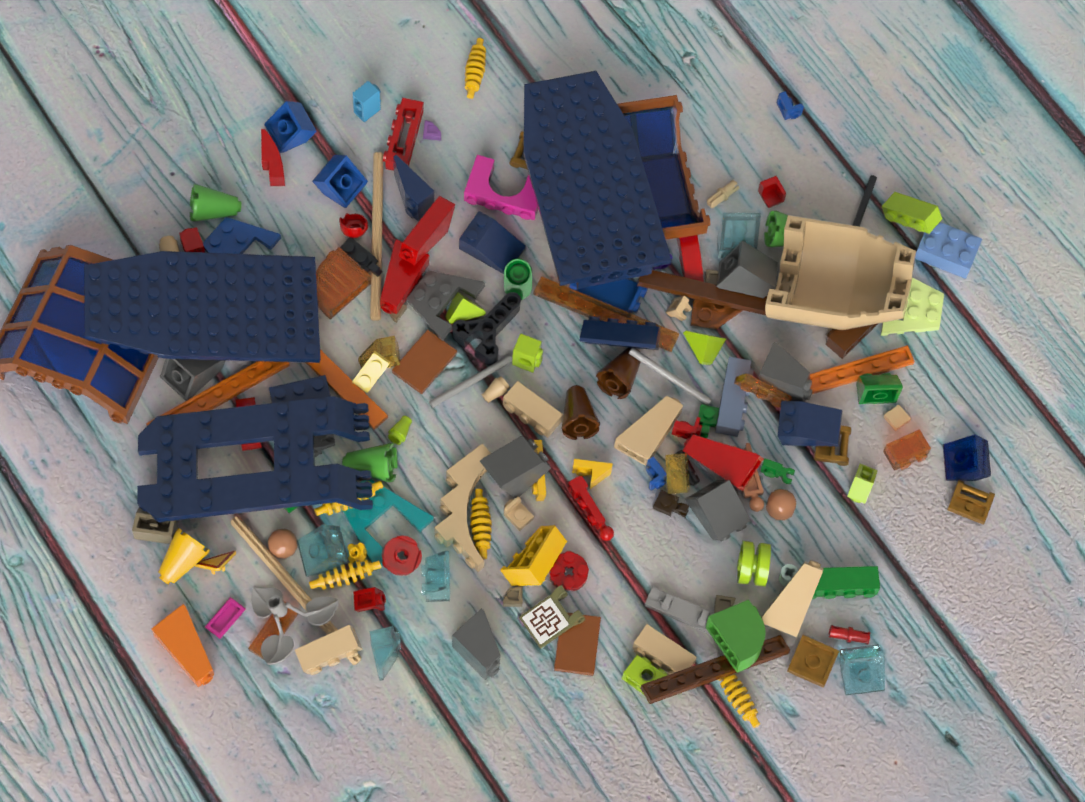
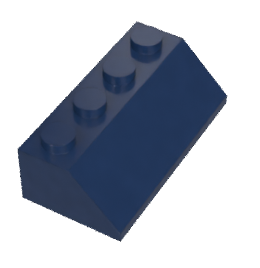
(620, 334)

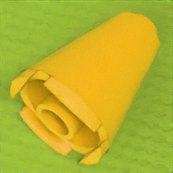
(181, 556)

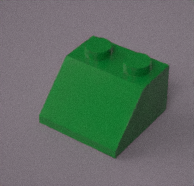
(878, 388)

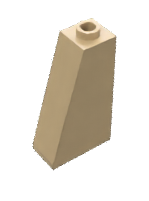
(649, 431)
(793, 601)

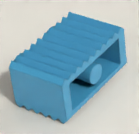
(366, 101)

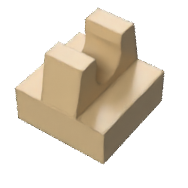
(677, 306)

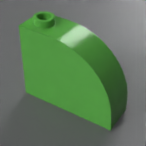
(738, 634)

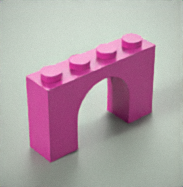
(480, 193)

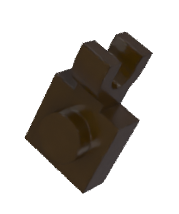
(668, 504)

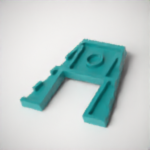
(382, 502)

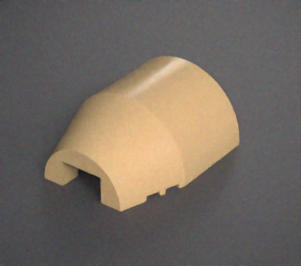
(839, 276)

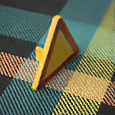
(217, 562)

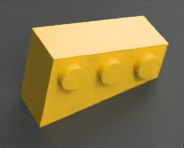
(536, 558)

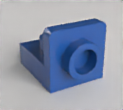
(786, 107)
(656, 471)

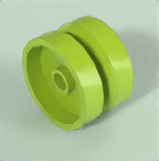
(753, 563)

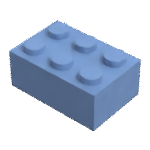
(949, 249)

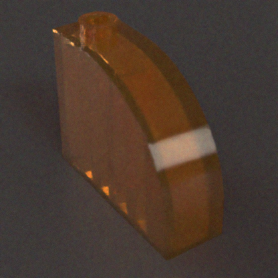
(339, 282)

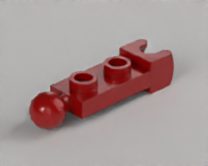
(579, 489)

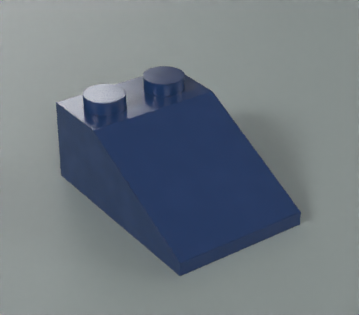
(414, 191)
(490, 242)
(809, 424)

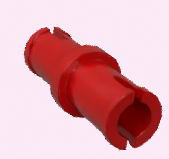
(849, 634)

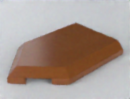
(711, 315)

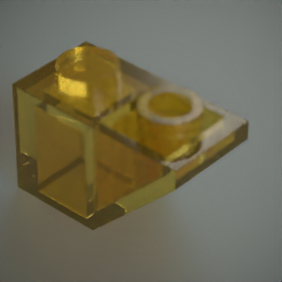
(385, 347)

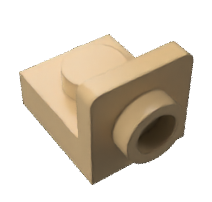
(517, 513)

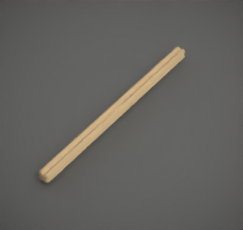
(377, 208)
(280, 573)

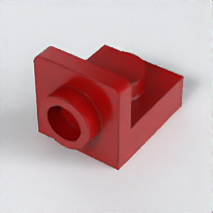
(685, 430)
(369, 599)

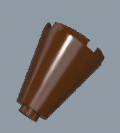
(619, 375)
(579, 415)

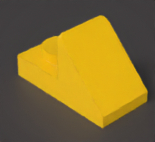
(597, 470)

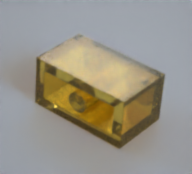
(677, 473)

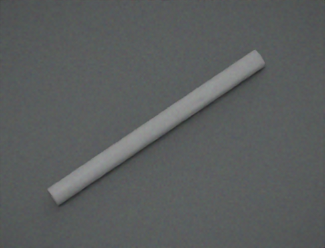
(670, 376)
(470, 381)

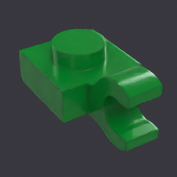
(708, 418)
(774, 469)

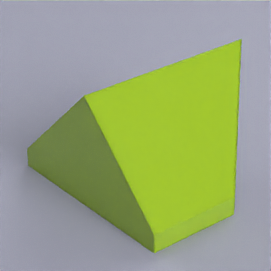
(463, 309)
(704, 346)

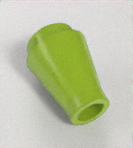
(399, 431)

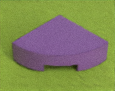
(431, 132)

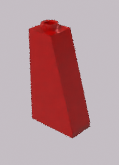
(428, 231)
(400, 280)
(724, 460)

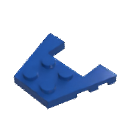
(236, 236)

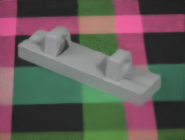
(679, 609)

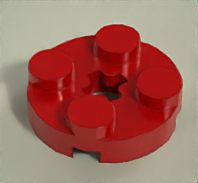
(392, 561)
(580, 571)

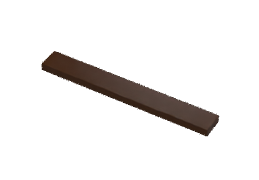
(702, 291)
(707, 672)

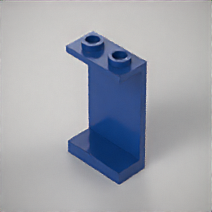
(620, 294)

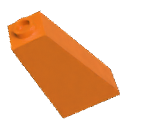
(183, 644)

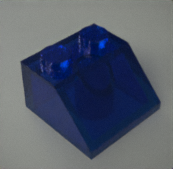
(967, 459)

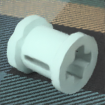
(788, 569)

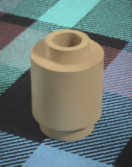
(168, 243)

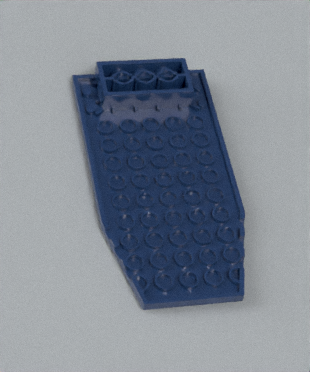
(590, 183)
(206, 306)

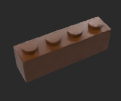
(845, 340)

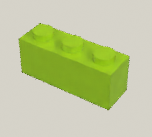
(911, 212)

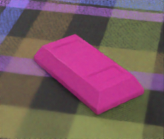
(225, 618)

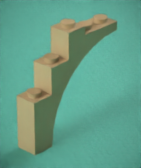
(454, 528)

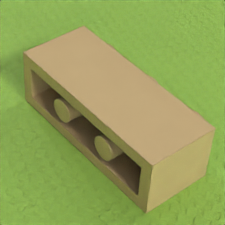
(532, 409)
(328, 650)
(662, 651)

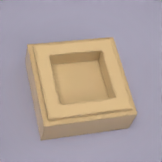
(897, 417)

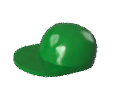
(518, 277)

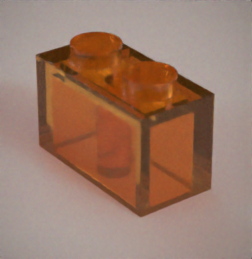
(907, 450)

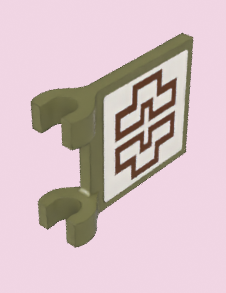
(549, 618)

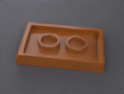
(424, 361)
(578, 647)

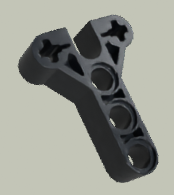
(474, 328)

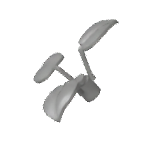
(269, 601)

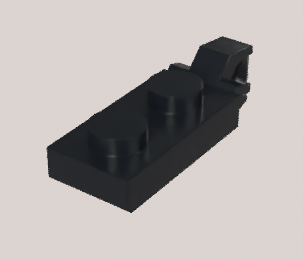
(361, 256)

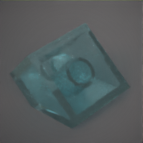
(322, 550)
(436, 577)
(385, 648)
(862, 669)

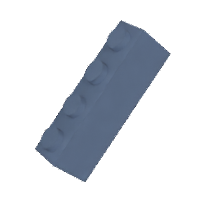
(733, 398)

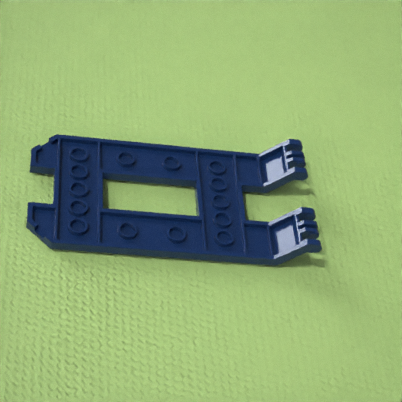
(294, 477)

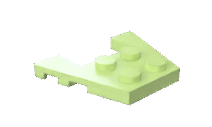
(922, 311)

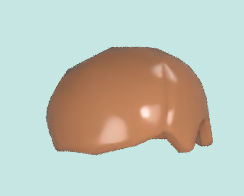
(781, 504)
(282, 543)

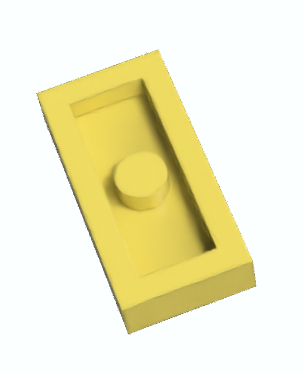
(371, 371)

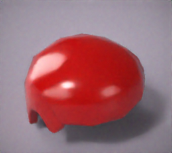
(353, 225)

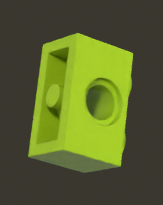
(527, 353)
(637, 668)

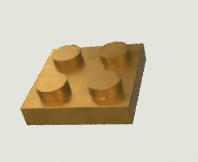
(813, 661)

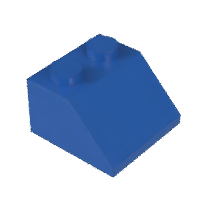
(290, 126)
(340, 180)

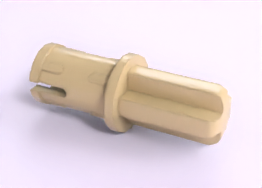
(722, 194)

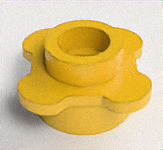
(361, 552)

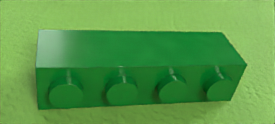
(848, 582)

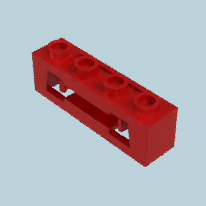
(409, 109)

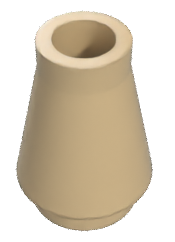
(496, 389)

